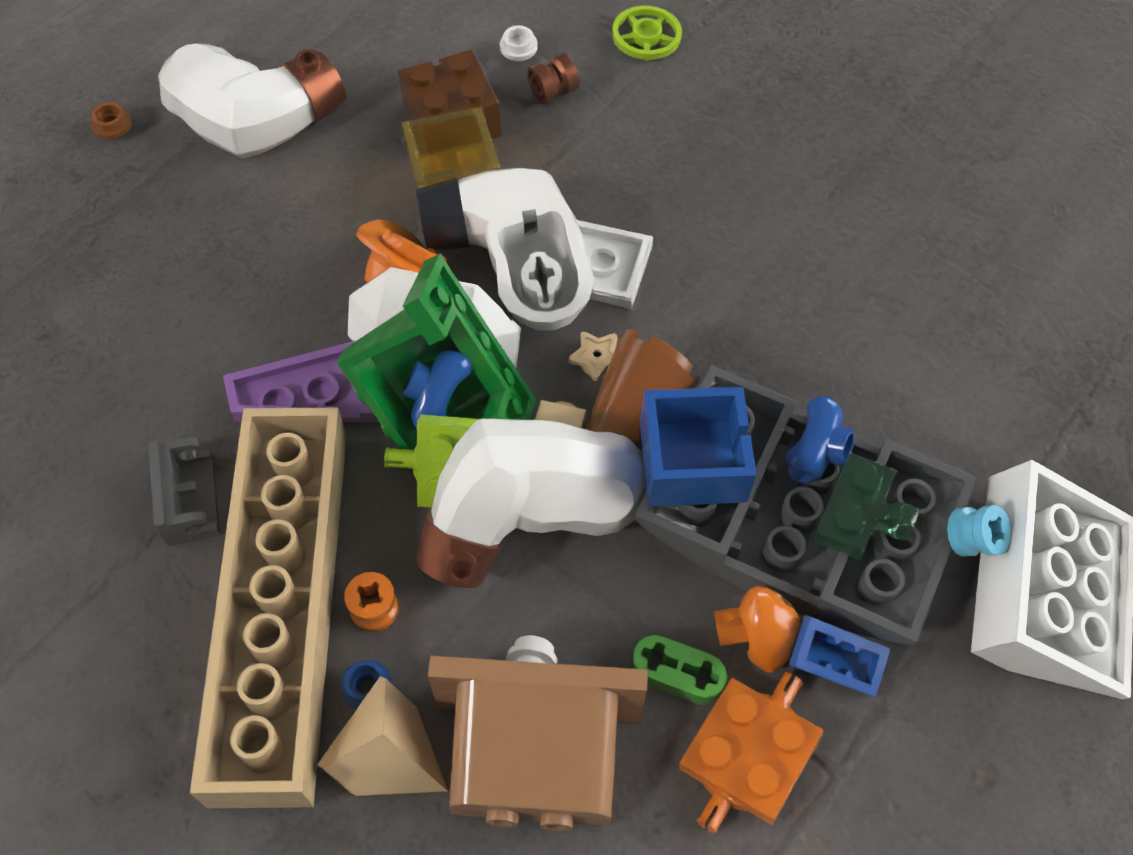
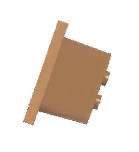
(535, 737)

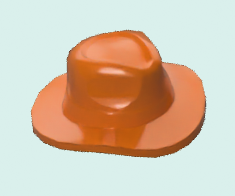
(392, 247)

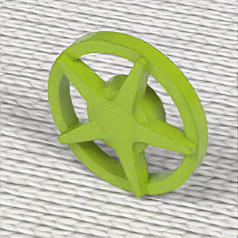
(646, 33)

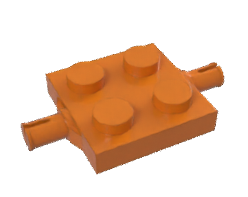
(750, 751)

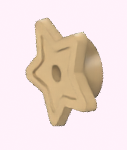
(584, 357)

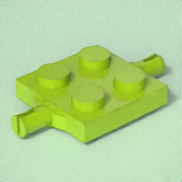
(434, 446)

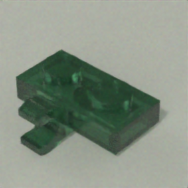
(860, 507)

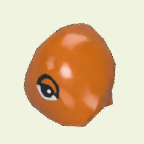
(764, 622)

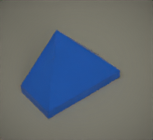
(839, 656)

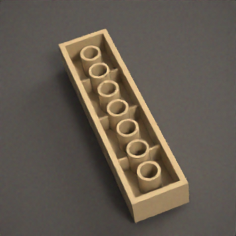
(272, 613)

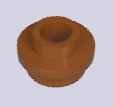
(110, 121)

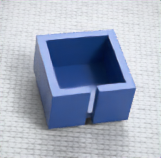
(691, 444)

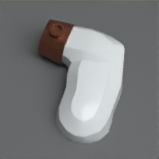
(247, 107)
(529, 479)

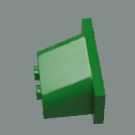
(434, 319)

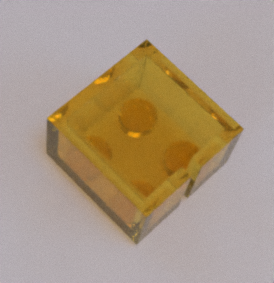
(449, 146)

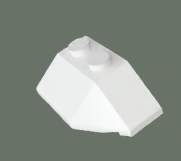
(387, 292)

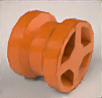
(372, 613)

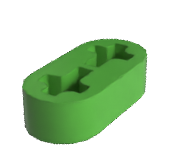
(683, 659)

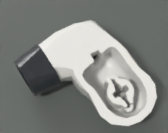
(526, 231)

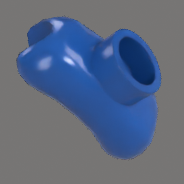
(435, 384)
(821, 442)

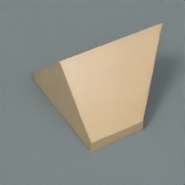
(384, 748)

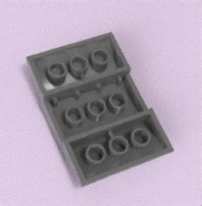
(773, 532)

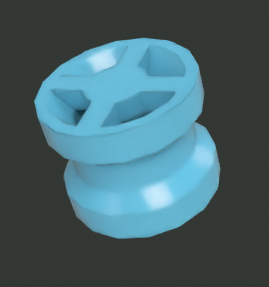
(979, 531)

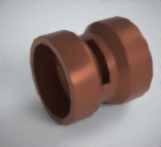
(553, 78)

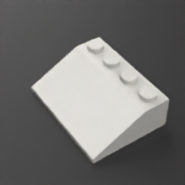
(1062, 588)

